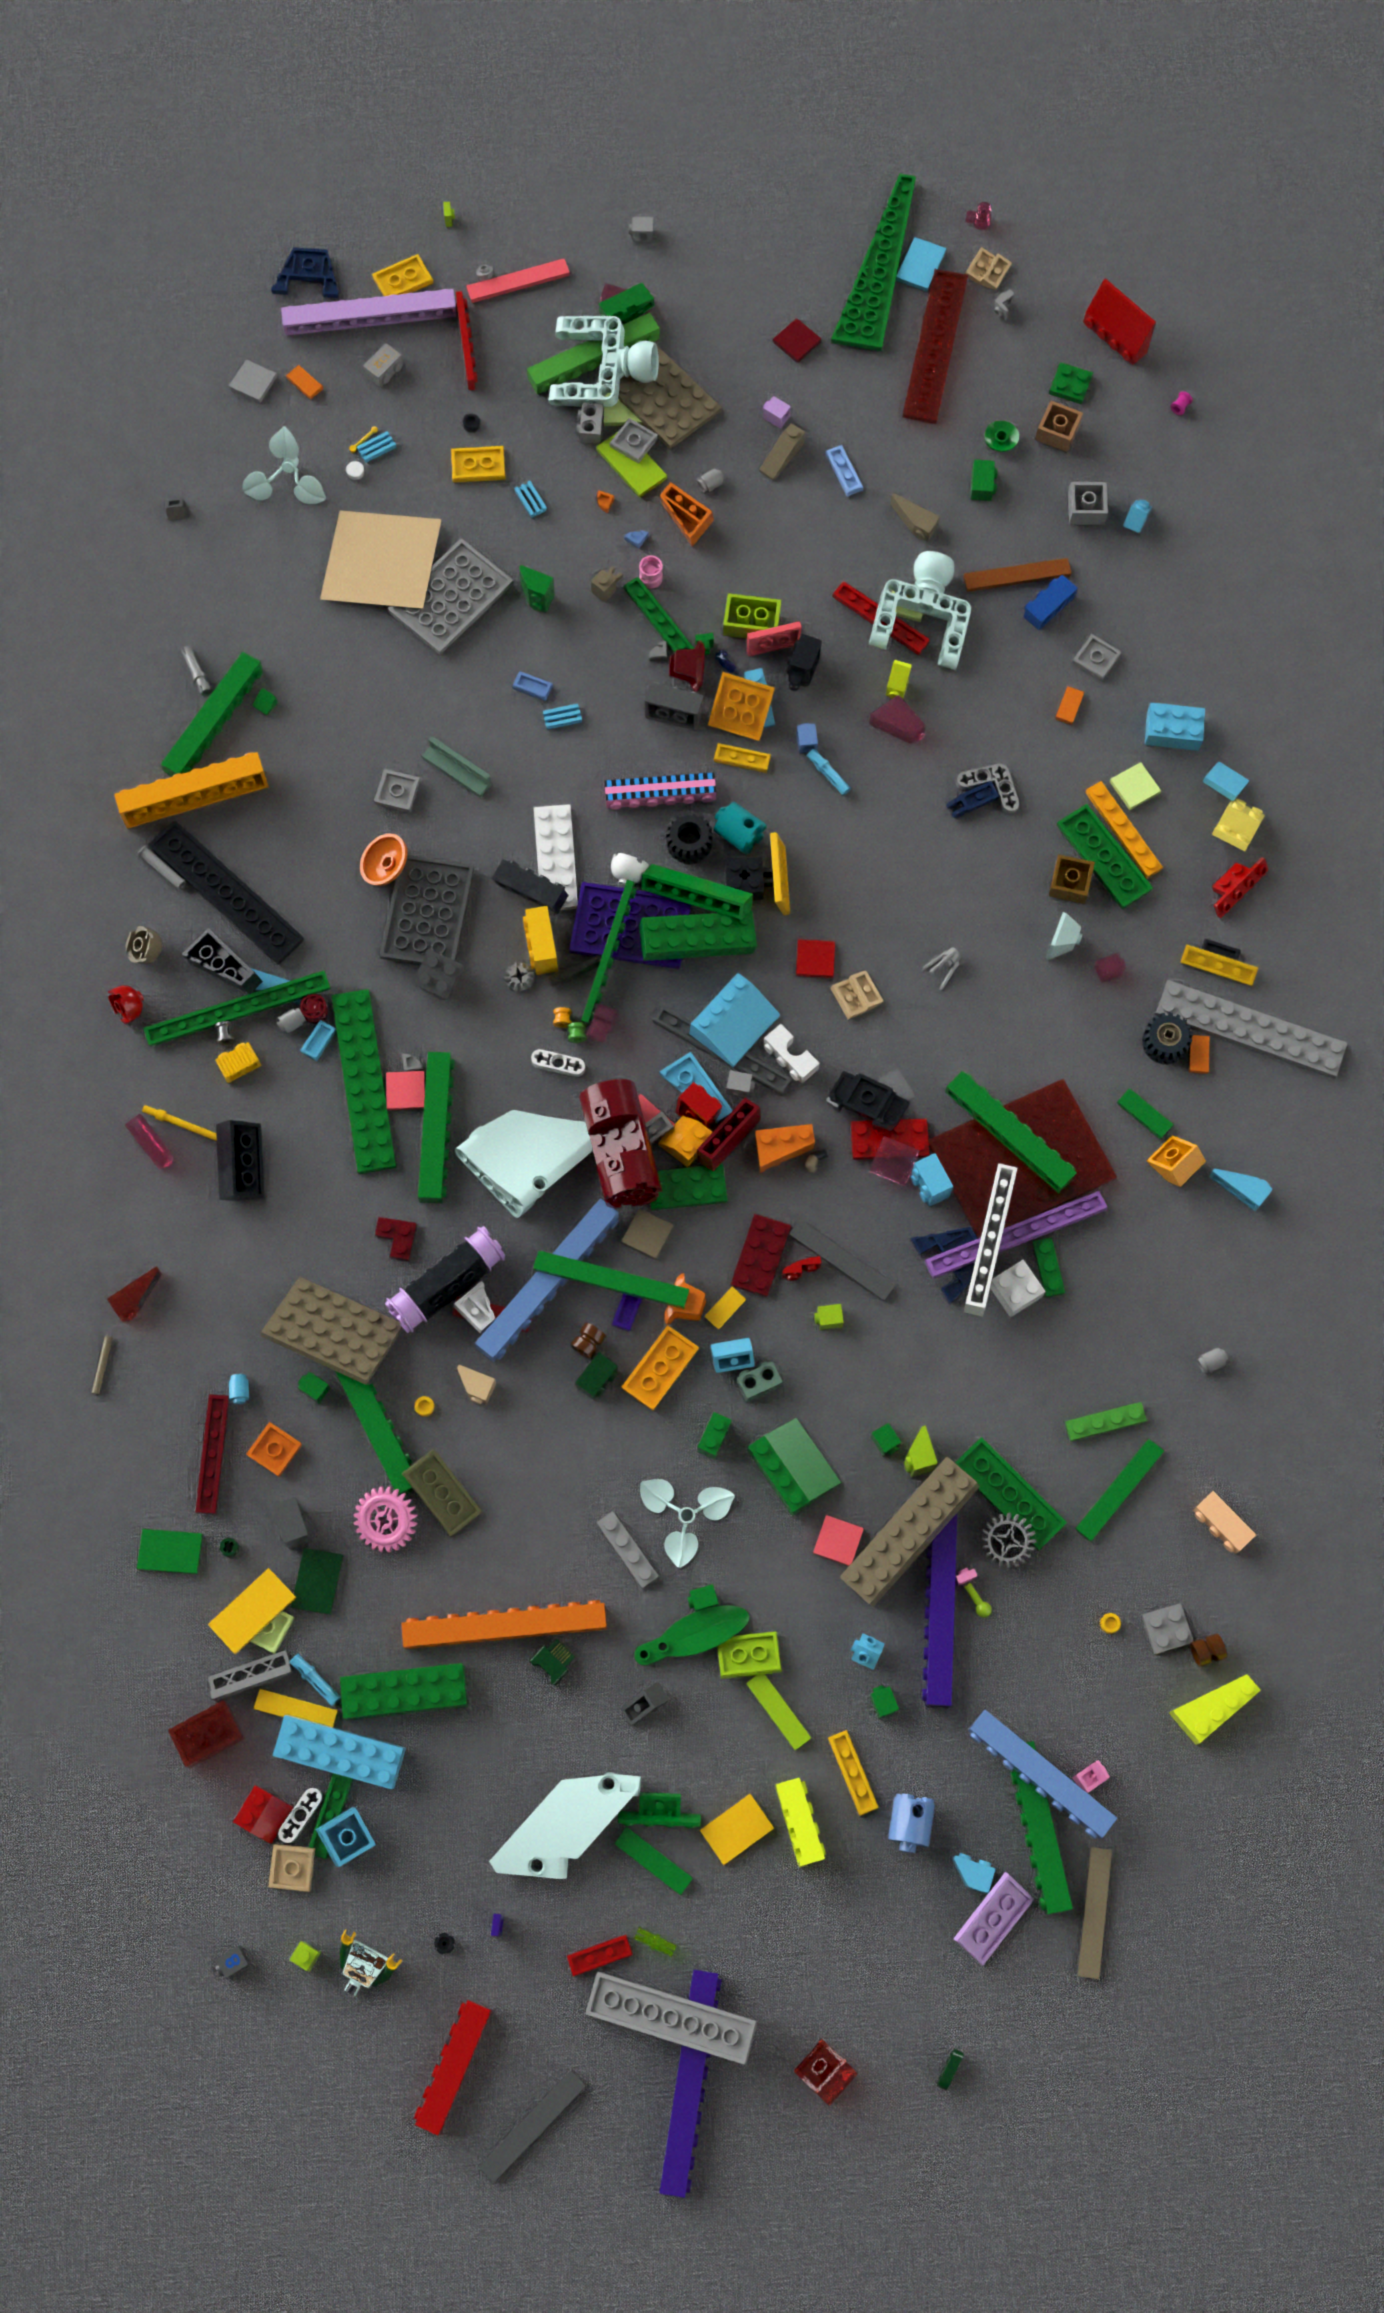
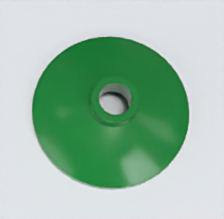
(1003, 430)

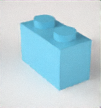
(732, 1355)

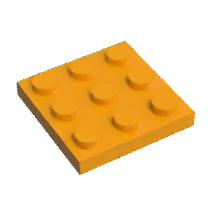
(741, 706)

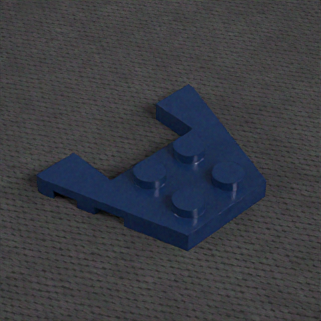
(307, 265)
(945, 1242)

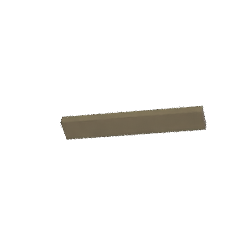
(1094, 1913)

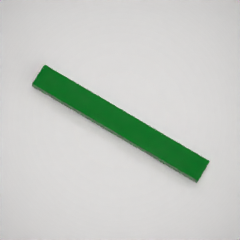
(611, 1279)

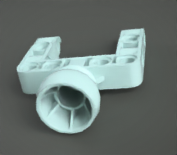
(639, 361)
(932, 574)

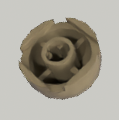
(143, 945)

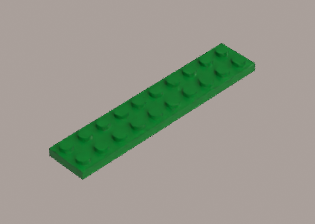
(363, 1081)

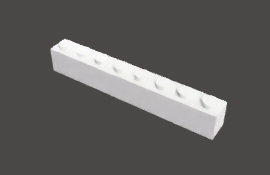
(990, 1240)

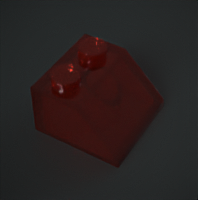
(825, 2072)

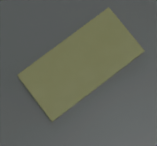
(442, 1492)

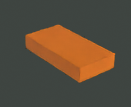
(304, 382)
(1069, 705)
(1199, 1054)

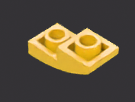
(725, 1307)

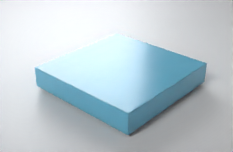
(1225, 781)

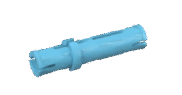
(825, 768)
(308, 1672)

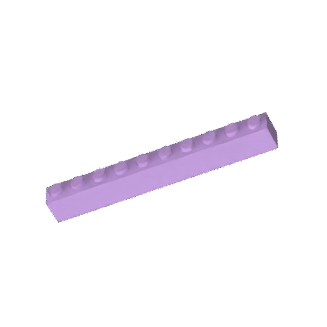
(368, 312)

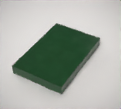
(317, 1581)

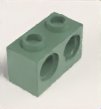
(761, 1385)

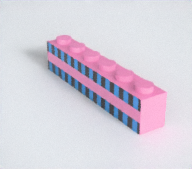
(660, 790)

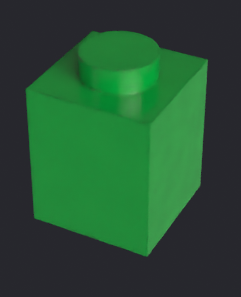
(313, 1387)
(886, 1440)
(702, 1598)
(883, 1701)

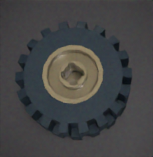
(1167, 1038)

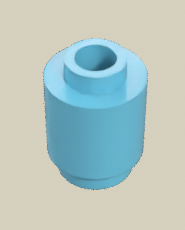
(238, 1388)

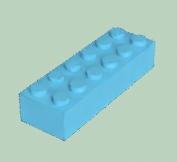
(339, 1751)

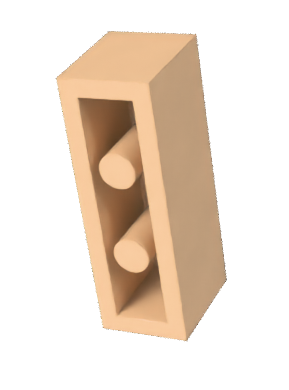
(1223, 1523)

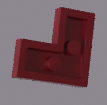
(401, 1233)

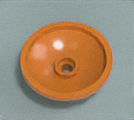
(383, 859)

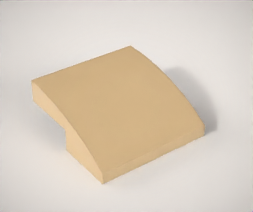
(988, 269)
(857, 994)

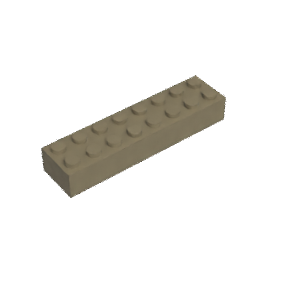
(910, 1531)

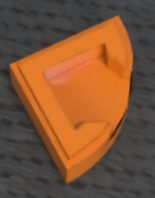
(605, 500)

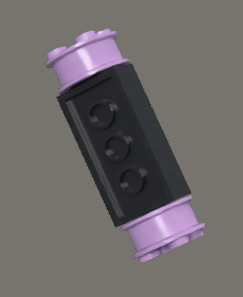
(445, 1280)

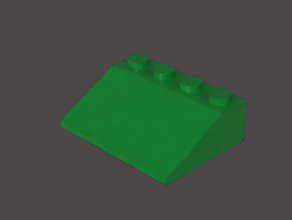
(793, 1466)

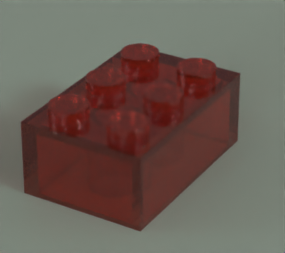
(206, 1734)

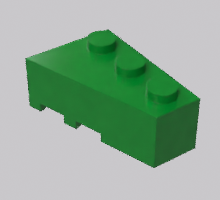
(628, 304)

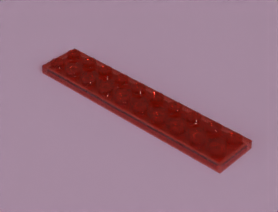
(935, 346)

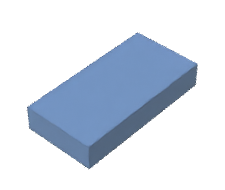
(532, 686)

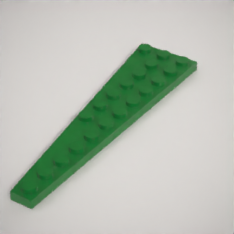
(869, 303)

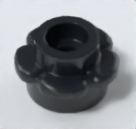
(438, 1943)

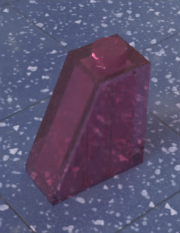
(898, 720)
(149, 1142)

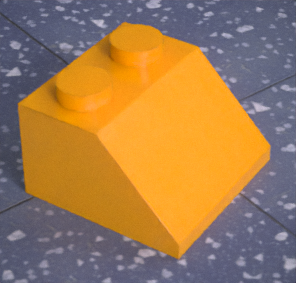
(685, 1139)
(1177, 1160)

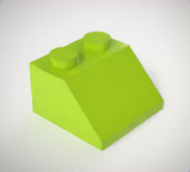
(921, 1455)

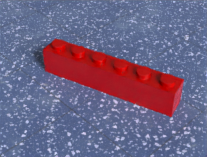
(453, 2067)

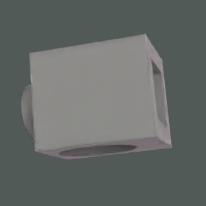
(641, 229)
(740, 1084)

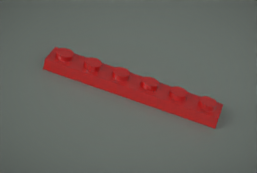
(465, 335)
(867, 609)

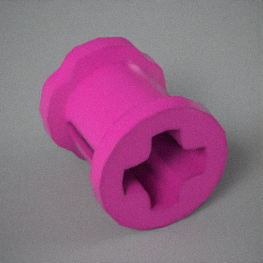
(1181, 403)

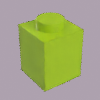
(829, 1317)
(305, 1956)

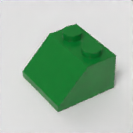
(537, 588)

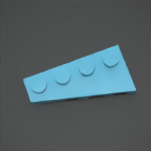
(688, 1070)

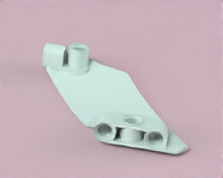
(565, 1825)

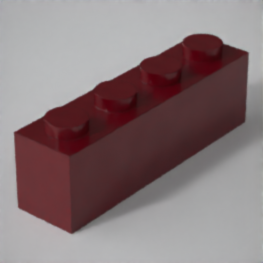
(729, 1134)

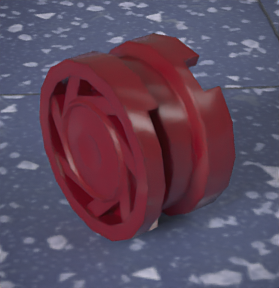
(314, 1008)

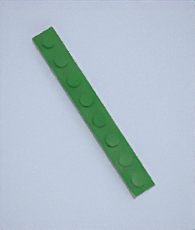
(611, 945)

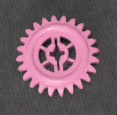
(391, 1501)

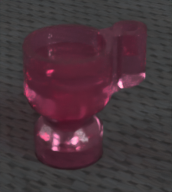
(981, 217)

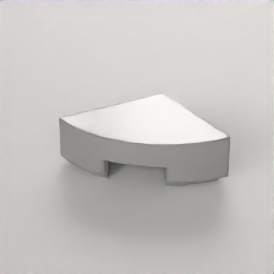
(659, 652)
(411, 1063)

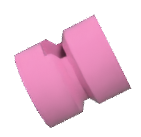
(651, 571)

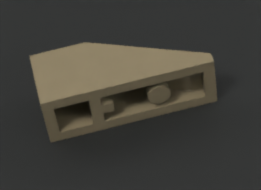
(783, 451)
(917, 519)

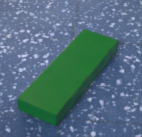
(1144, 1113)

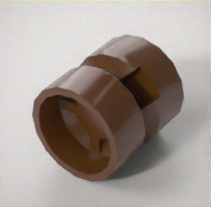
(589, 1339)
(1208, 1650)

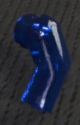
(724, 662)

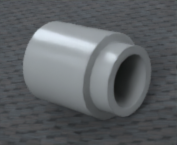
(710, 480)
(290, 1020)
(1212, 1360)

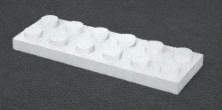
(556, 849)

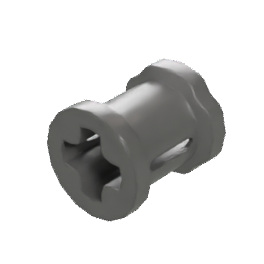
(224, 1033)

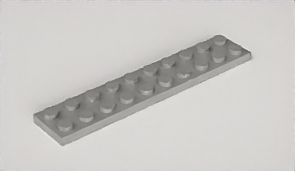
(1253, 1029)

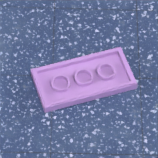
(993, 1919)

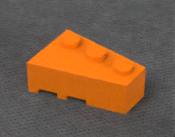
(686, 512)
(782, 1144)

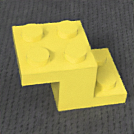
(1238, 824)

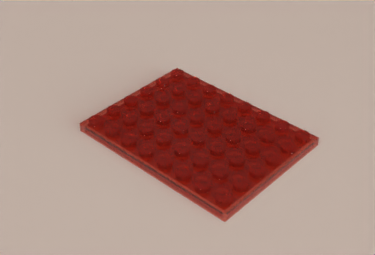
(973, 1154)

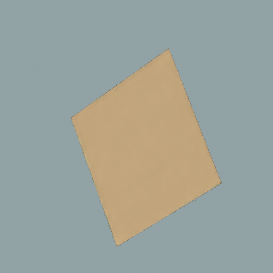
(381, 559)

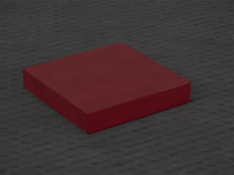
(797, 340)

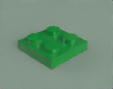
(1070, 383)

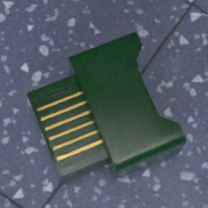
(553, 1660)

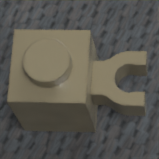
(604, 584)

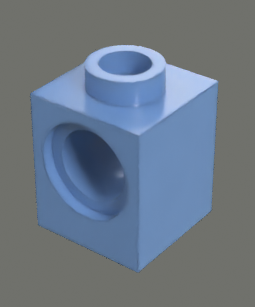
(806, 737)

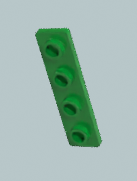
(659, 1810)

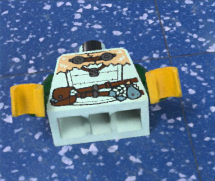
(364, 1964)

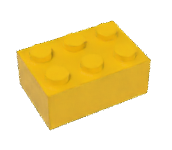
(540, 940)

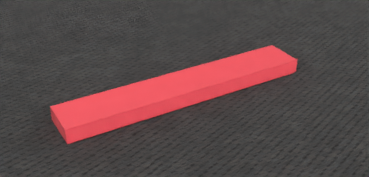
(518, 280)

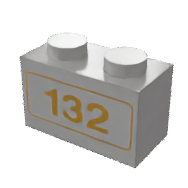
(383, 365)

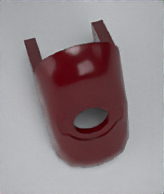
(689, 665)

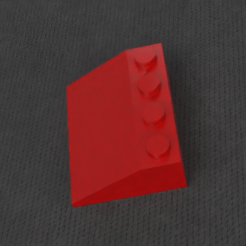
(1120, 322)

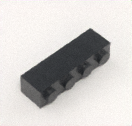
(530, 886)

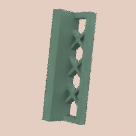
(457, 767)

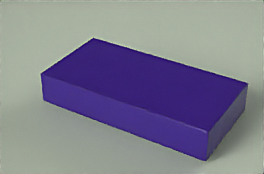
(626, 1312)
(497, 1925)

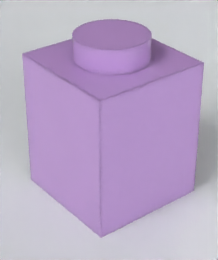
(776, 412)

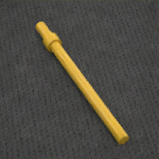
(162, 1116)

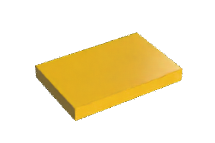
(403, 277)
(478, 464)
(736, 1829)

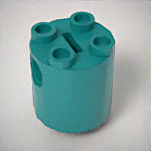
(739, 827)

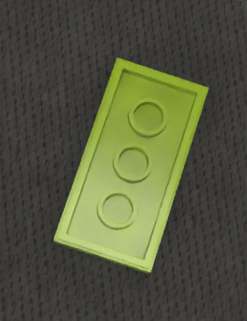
(639, 477)

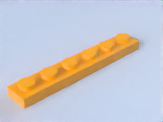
(1123, 829)

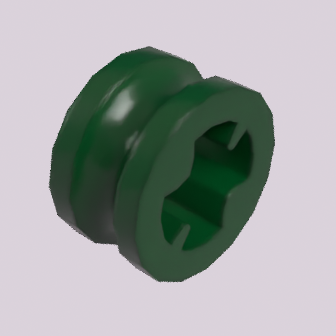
(223, 1546)

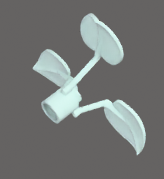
(284, 446)
(681, 1546)

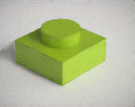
(449, 214)

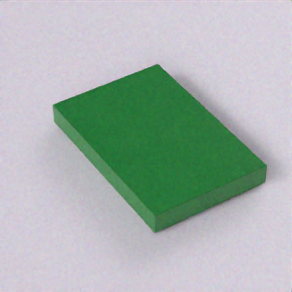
(170, 1551)

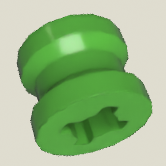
(577, 1032)

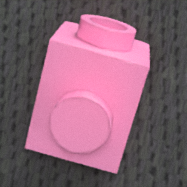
(1091, 1776)

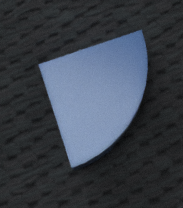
(636, 538)

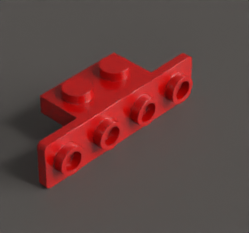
(1236, 884)

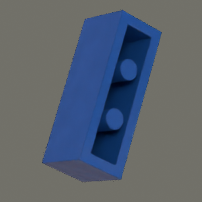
(1050, 602)

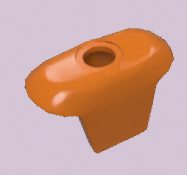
(694, 1305)

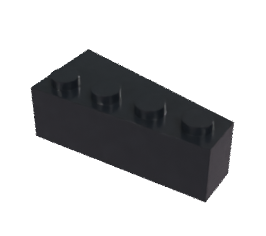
(220, 961)

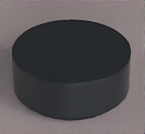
(471, 422)

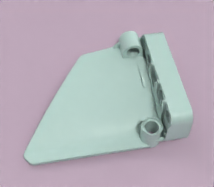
(522, 1152)

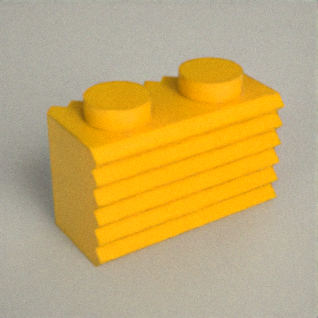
(237, 1062)

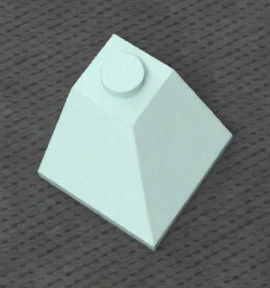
(1065, 937)

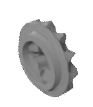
(514, 983)

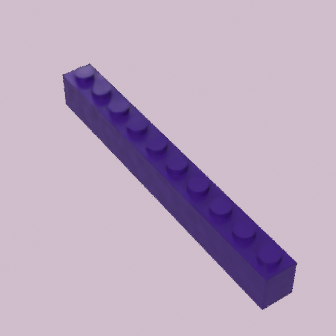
(940, 1617)
(687, 2098)

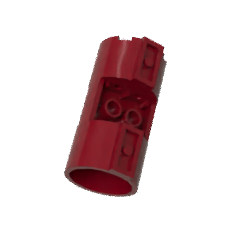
(620, 1143)

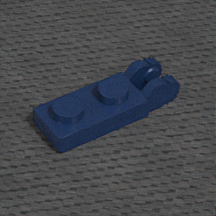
(974, 799)

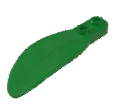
(695, 1633)

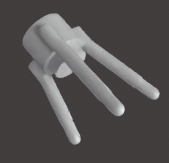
(948, 958)

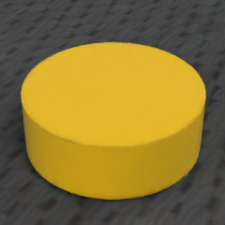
(424, 1406)
(1110, 1623)

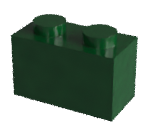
(597, 1376)

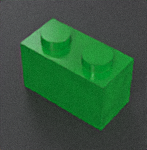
(983, 480)
(714, 1435)

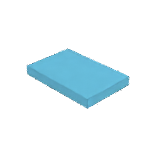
(920, 263)

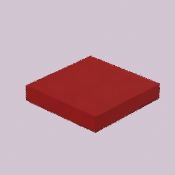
(815, 958)

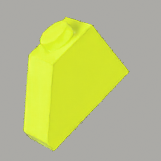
(898, 679)

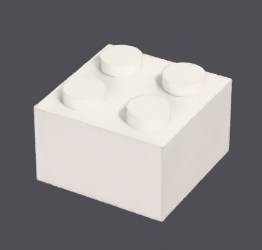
(1017, 1288)

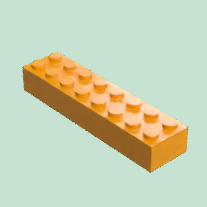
(191, 790)

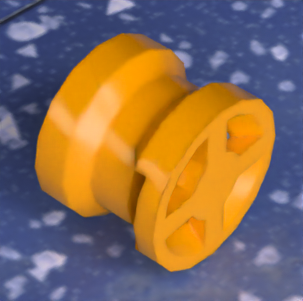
(562, 1017)

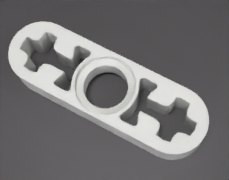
(562, 1070)
(314, 1805)

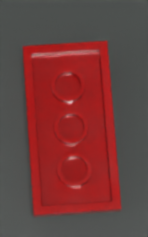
(908, 1131)

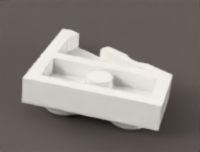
(476, 1308)

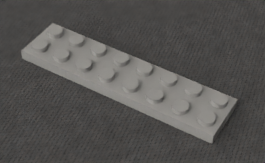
(671, 2018)

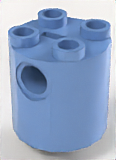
(911, 1828)

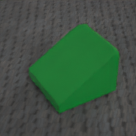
(265, 702)

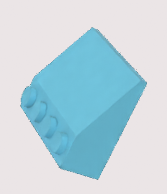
(734, 1020)

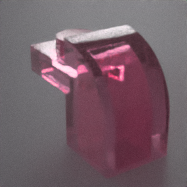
(602, 1023)

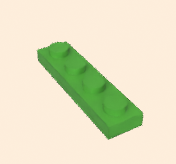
(1105, 1421)

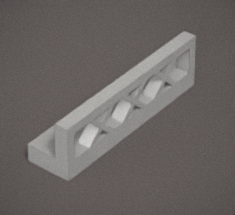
(250, 1682)

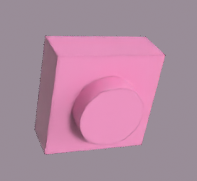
(964, 1576)

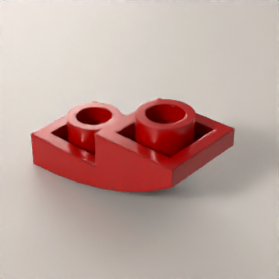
(794, 1270)

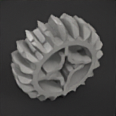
(999, 1536)

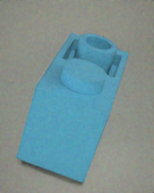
(1137, 515)
(974, 1875)

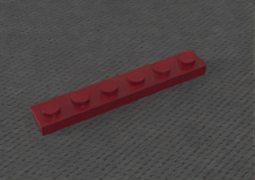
(212, 1454)

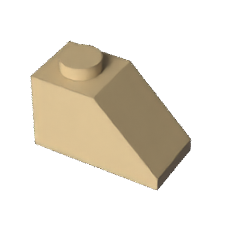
(477, 1385)

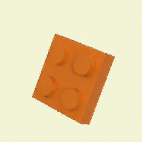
(274, 1449)

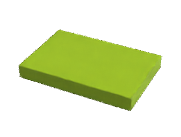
(749, 1655)

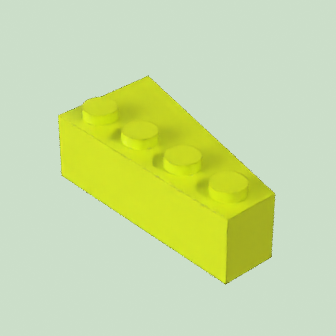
(1211, 1710)
(799, 1822)

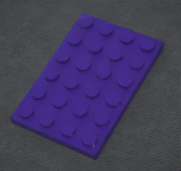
(596, 915)

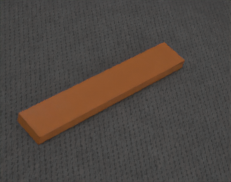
(1016, 574)

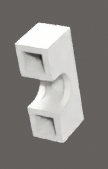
(800, 1066)

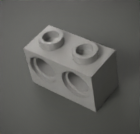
(591, 423)

